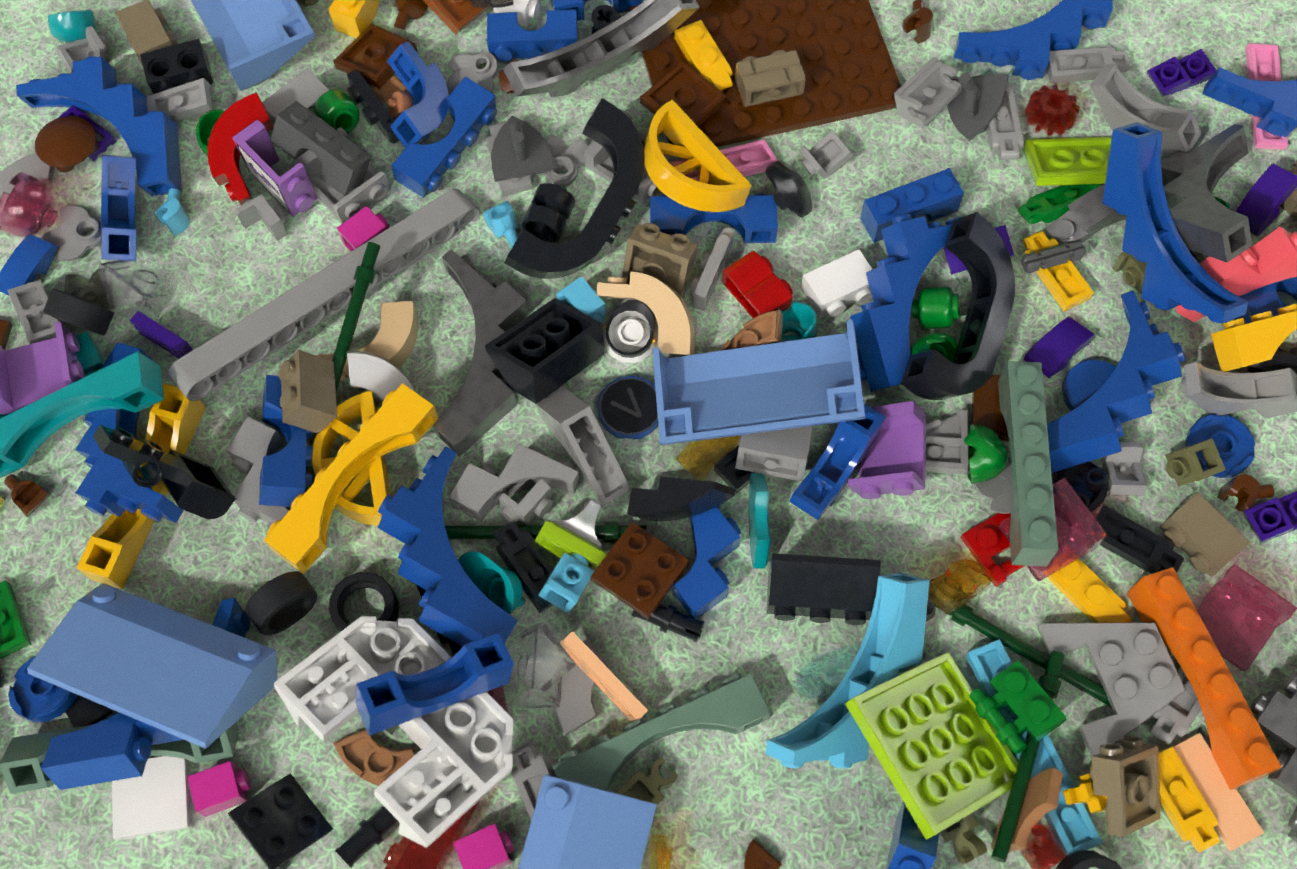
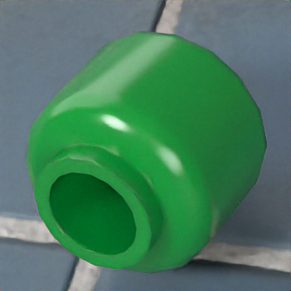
(337, 110)
(936, 307)

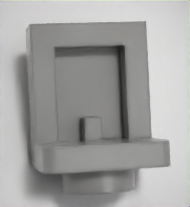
(81, 49)
(826, 155)
(259, 209)
(1125, 471)
(535, 503)

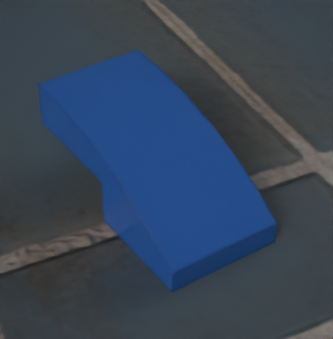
(26, 261)

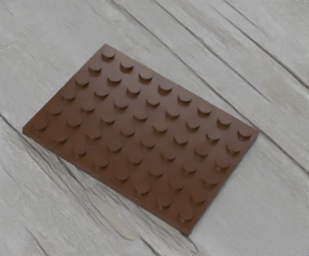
(836, 45)

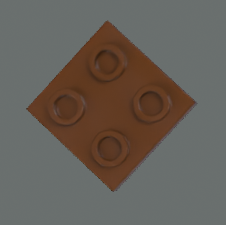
(640, 570)

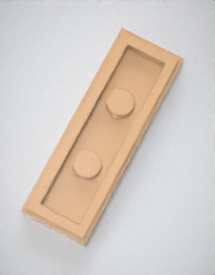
(603, 677)
(1234, 818)

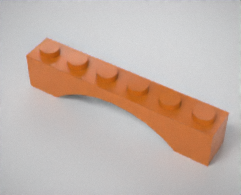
(1233, 731)

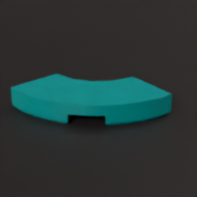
(758, 520)

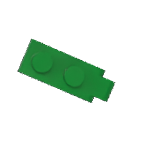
(1053, 203)

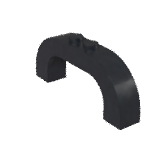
(623, 143)
(981, 338)

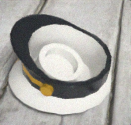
(631, 332)

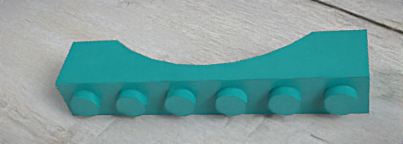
(125, 385)

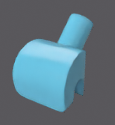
(173, 213)
(502, 222)

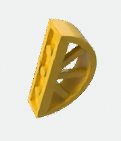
(727, 185)
(348, 411)

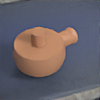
(398, 103)

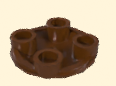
(66, 142)

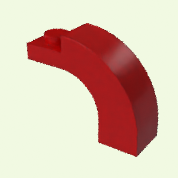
(222, 150)

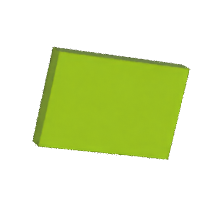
(1068, 160)

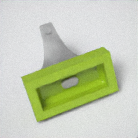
(574, 535)

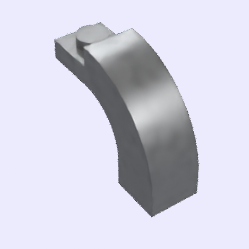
(1084, 218)

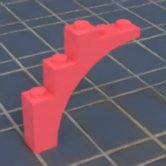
(1262, 264)

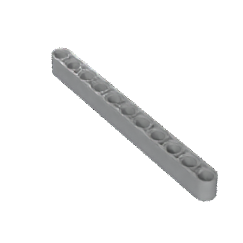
(318, 297)

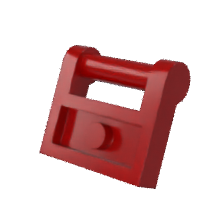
(987, 542)

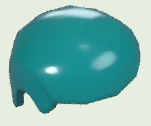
(70, 25)
(800, 320)

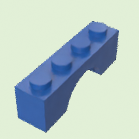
(421, 165)
(754, 221)
(283, 473)
(401, 698)

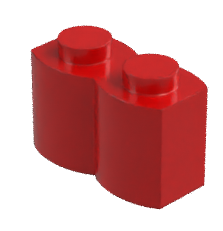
(756, 286)

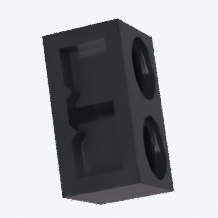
(176, 66)

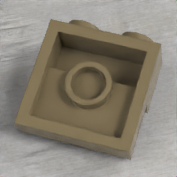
(660, 256)
(1131, 783)

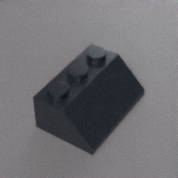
(546, 349)
(822, 588)

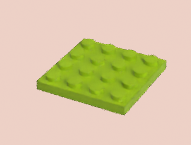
(934, 744)

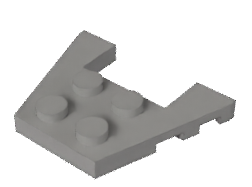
(1131, 668)

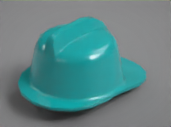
(495, 582)

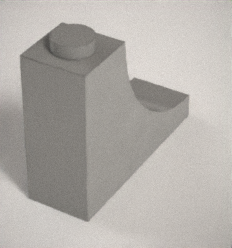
(583, 439)

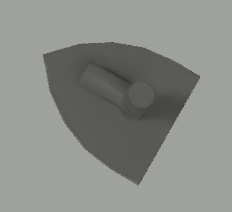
(977, 102)
(520, 151)

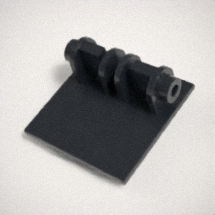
(280, 822)

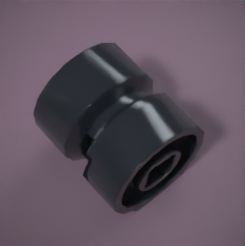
(548, 212)

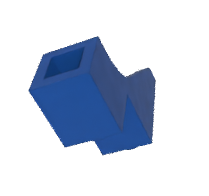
(713, 540)

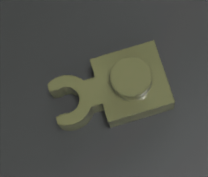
(647, 787)
(964, 839)

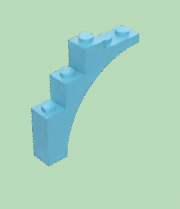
(889, 647)

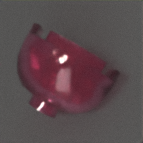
(27, 207)

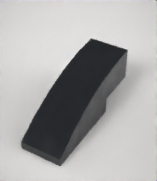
(677, 499)

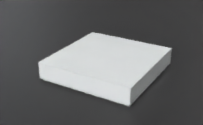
(153, 801)

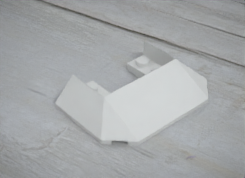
(461, 745)

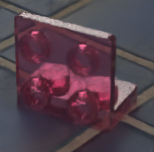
(1076, 530)
(1242, 615)

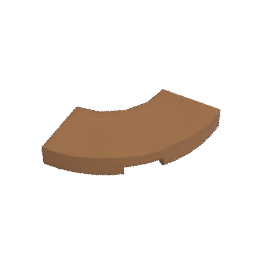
(758, 331)
(369, 758)
(1040, 798)

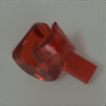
(1043, 849)

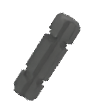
(1053, 256)

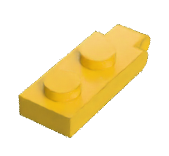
(704, 54)
(1063, 280)
(1090, 594)
(1185, 803)

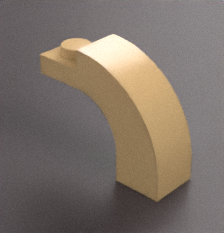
(673, 316)
(395, 337)

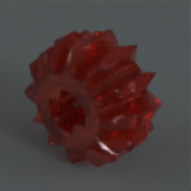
(1052, 110)

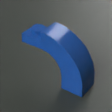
(427, 92)
(118, 208)
(837, 463)

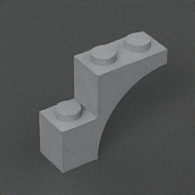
(1126, 105)
(1227, 392)
(247, 452)
(480, 487)

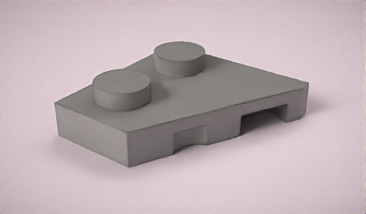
(946, 445)

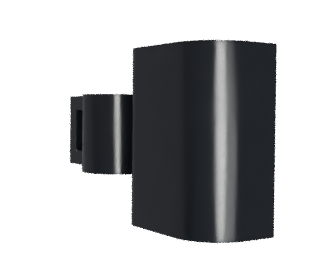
(190, 482)

